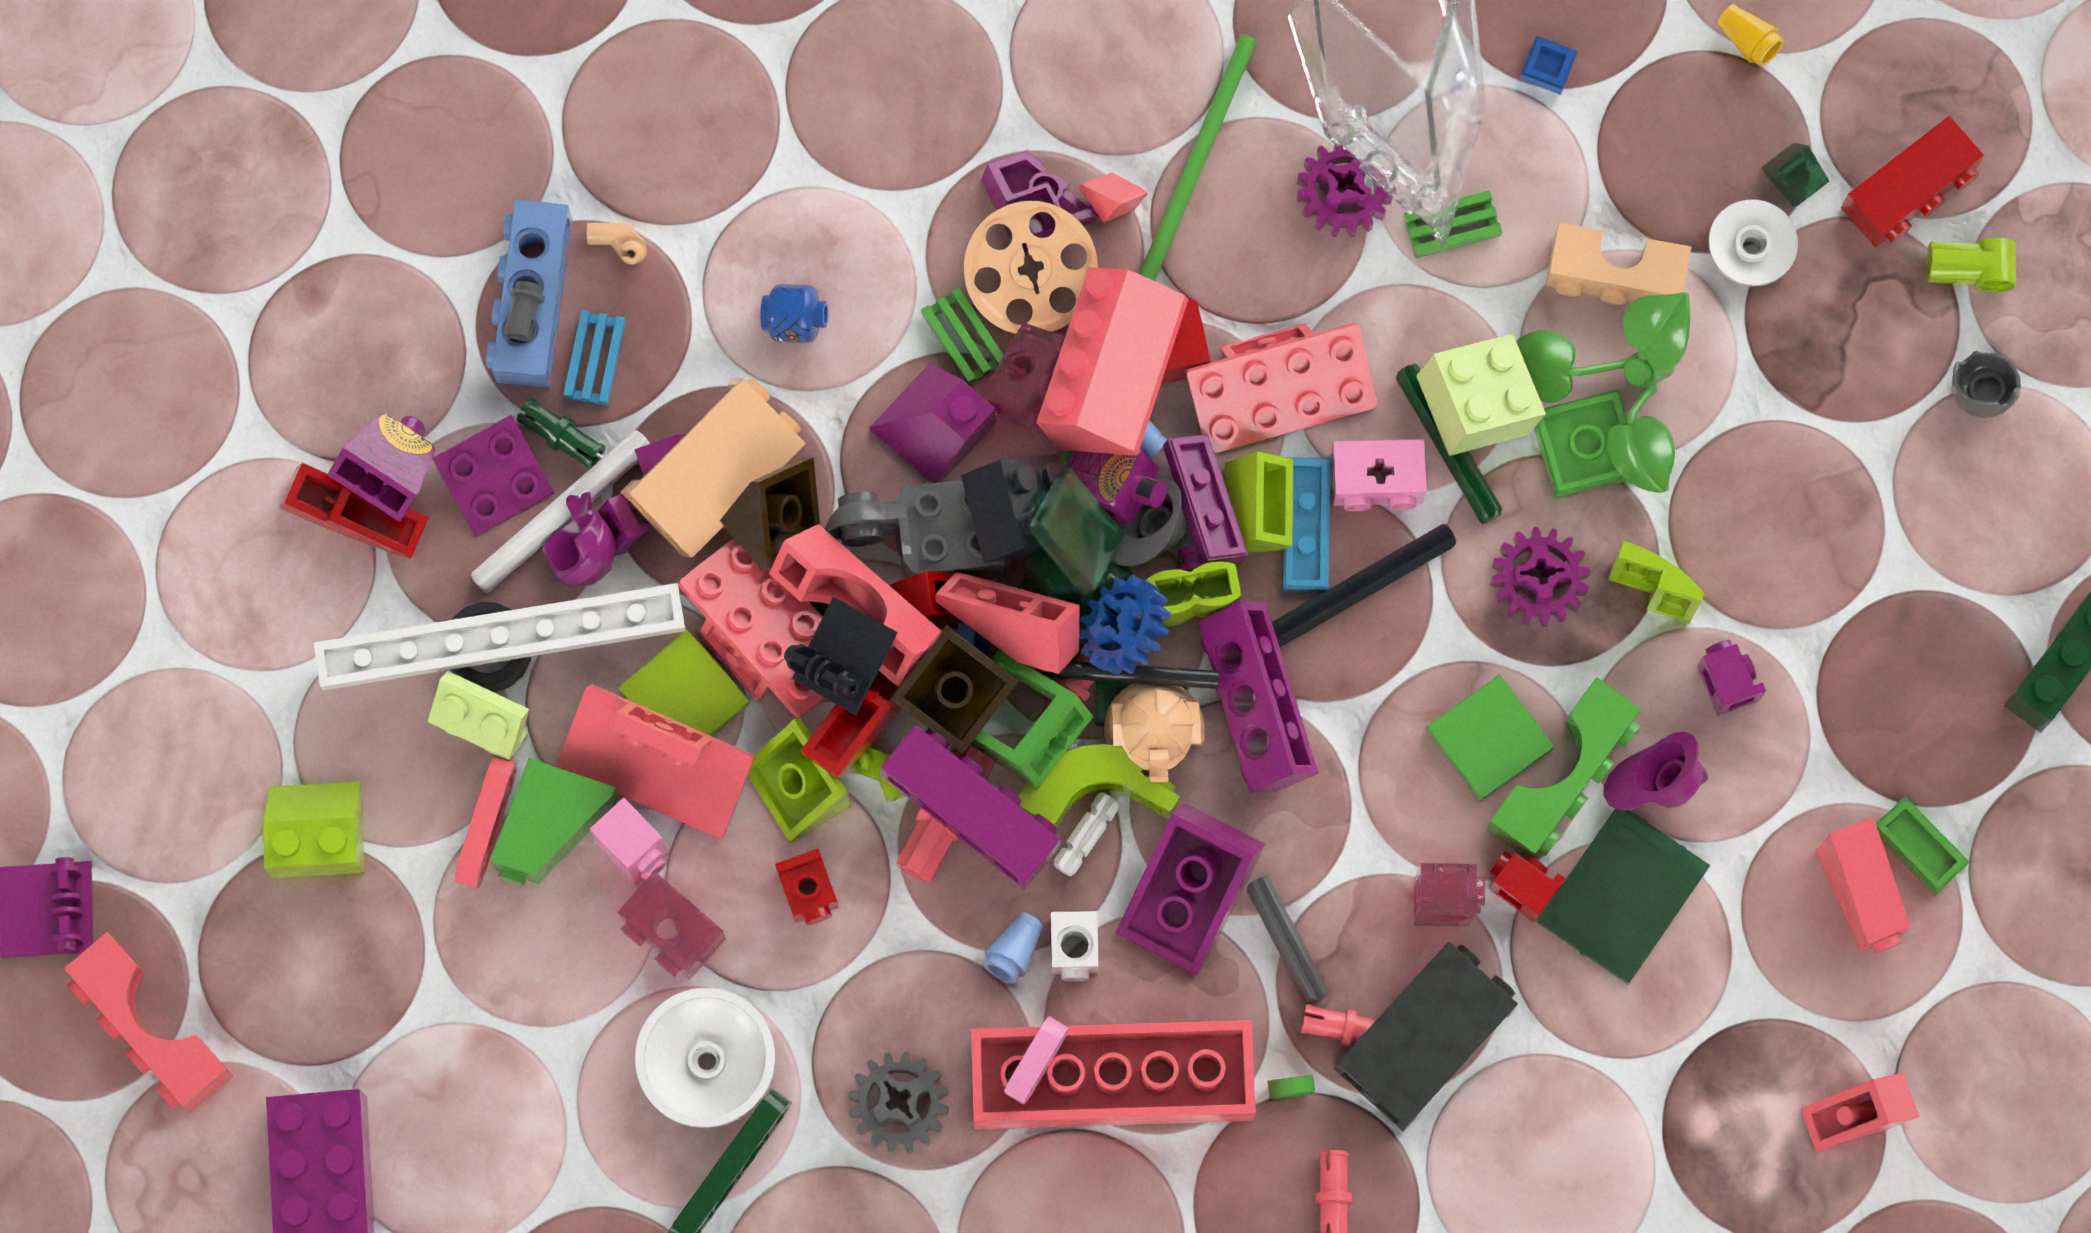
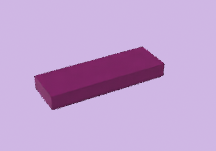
(1205, 499)

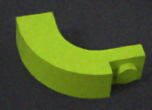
(1095, 770)

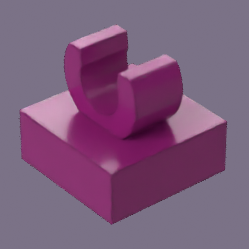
(622, 523)

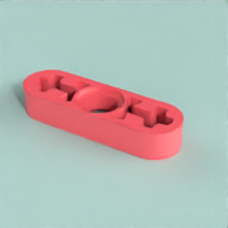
(486, 822)

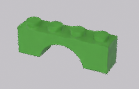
(1531, 815)

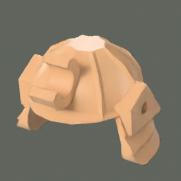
(1154, 726)

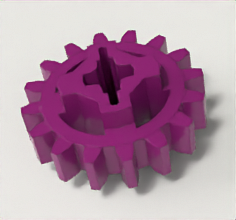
(1329, 179)
(1558, 576)

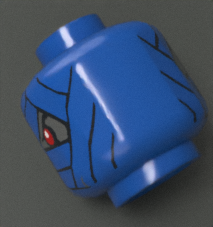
(793, 313)

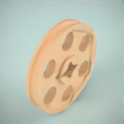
(1007, 261)

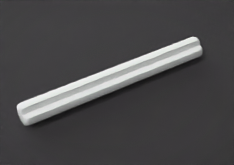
(557, 514)

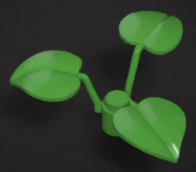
(1660, 330)

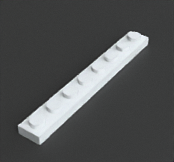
(499, 636)

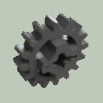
(882, 1116)

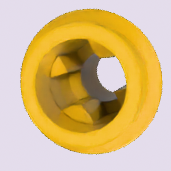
(1752, 36)

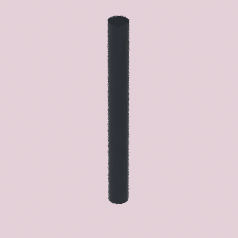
(1142, 675)

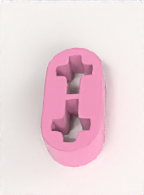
(1036, 1060)

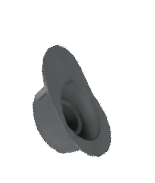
(1153, 529)

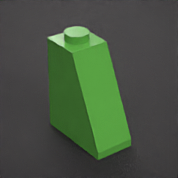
(547, 821)

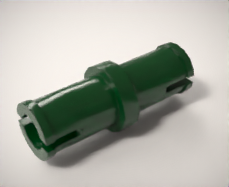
(560, 433)

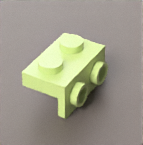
(479, 716)

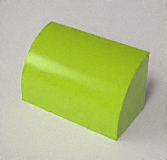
(1262, 499)

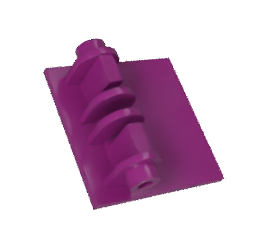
(493, 475)
(46, 908)

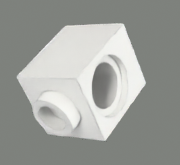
(1079, 925)

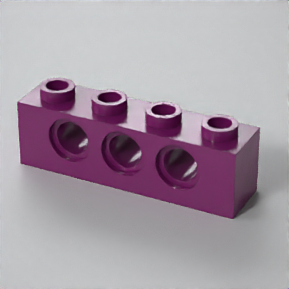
(1275, 711)

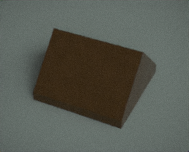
(774, 510)
(954, 689)

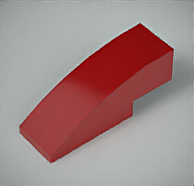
(337, 508)
(846, 736)

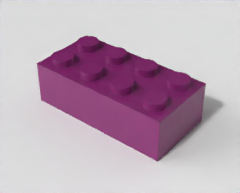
(320, 1162)

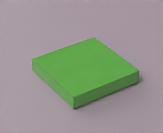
(1575, 443)
(1490, 738)

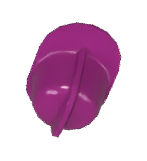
(1659, 774)

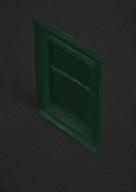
(1623, 894)

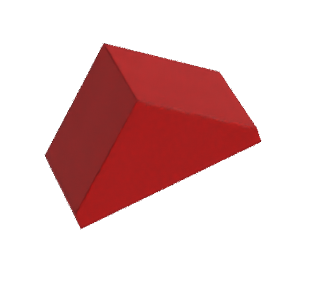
(1189, 346)

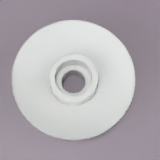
(1756, 223)

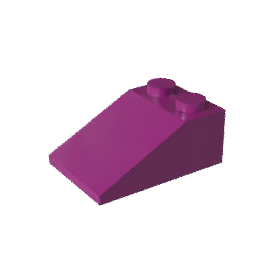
(1189, 887)

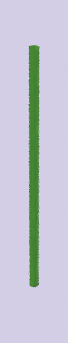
(1194, 165)

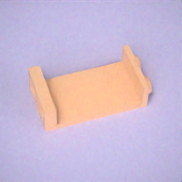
(713, 466)

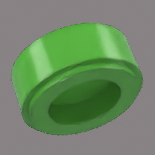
(1291, 1086)

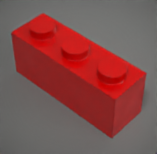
(1913, 183)

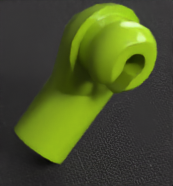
(870, 766)

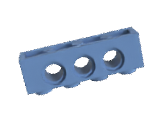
(531, 224)

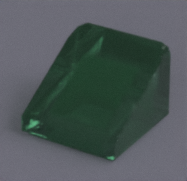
(1796, 173)

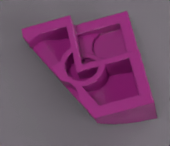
(1025, 179)

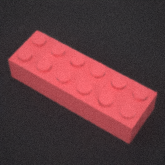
(1119, 1075)

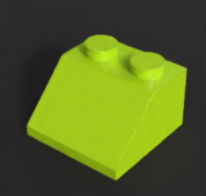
(314, 830)

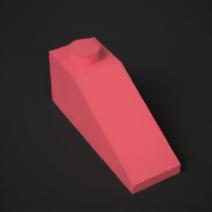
(1018, 622)

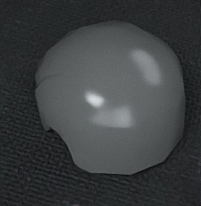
(1985, 384)

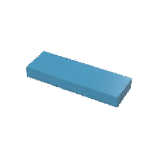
(1308, 558)

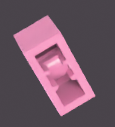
(1399, 462)
(630, 842)

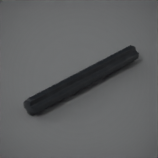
(1363, 584)

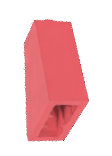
(1864, 885)

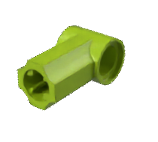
(1986, 264)

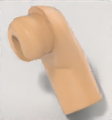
(621, 238)

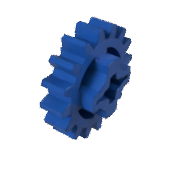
(1124, 625)

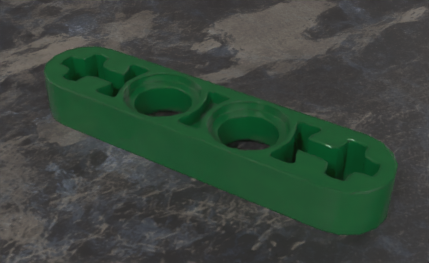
(732, 1164)

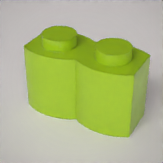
(1197, 592)

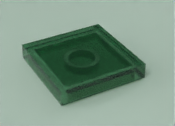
(1076, 531)

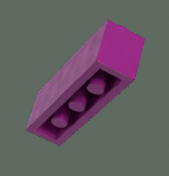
(970, 806)

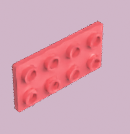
(1281, 384)
(752, 624)
(656, 760)

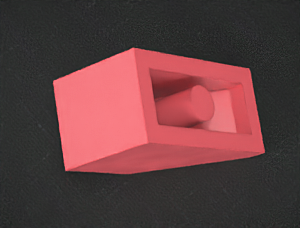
(1860, 1112)

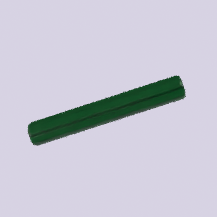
(1460, 465)

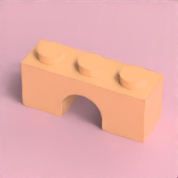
(1580, 267)

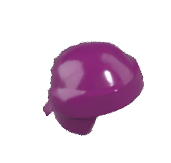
(583, 548)

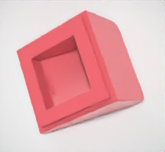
(1112, 196)

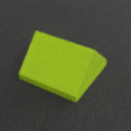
(794, 786)

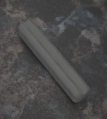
(1287, 940)

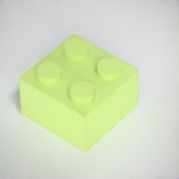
(1480, 394)

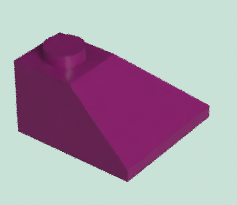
(935, 423)

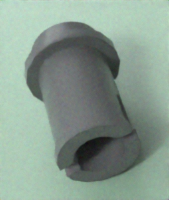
(523, 310)

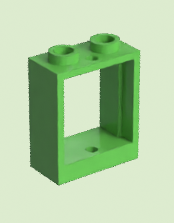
(1060, 722)

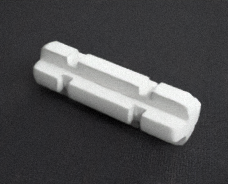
(1086, 834)

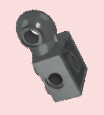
(929, 527)

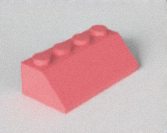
(1111, 363)

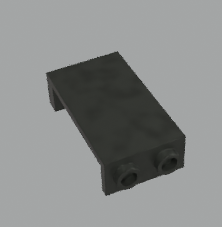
(1426, 1034)

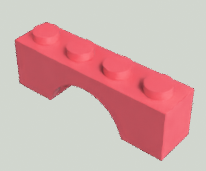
(820, 568)
(111, 981)

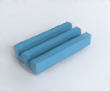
(601, 322)

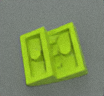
(1670, 588)
(686, 687)

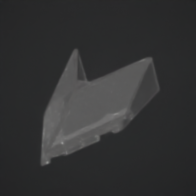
(1401, 120)

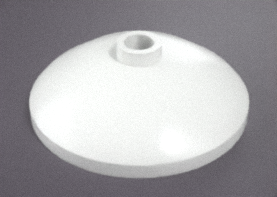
(700, 1025)

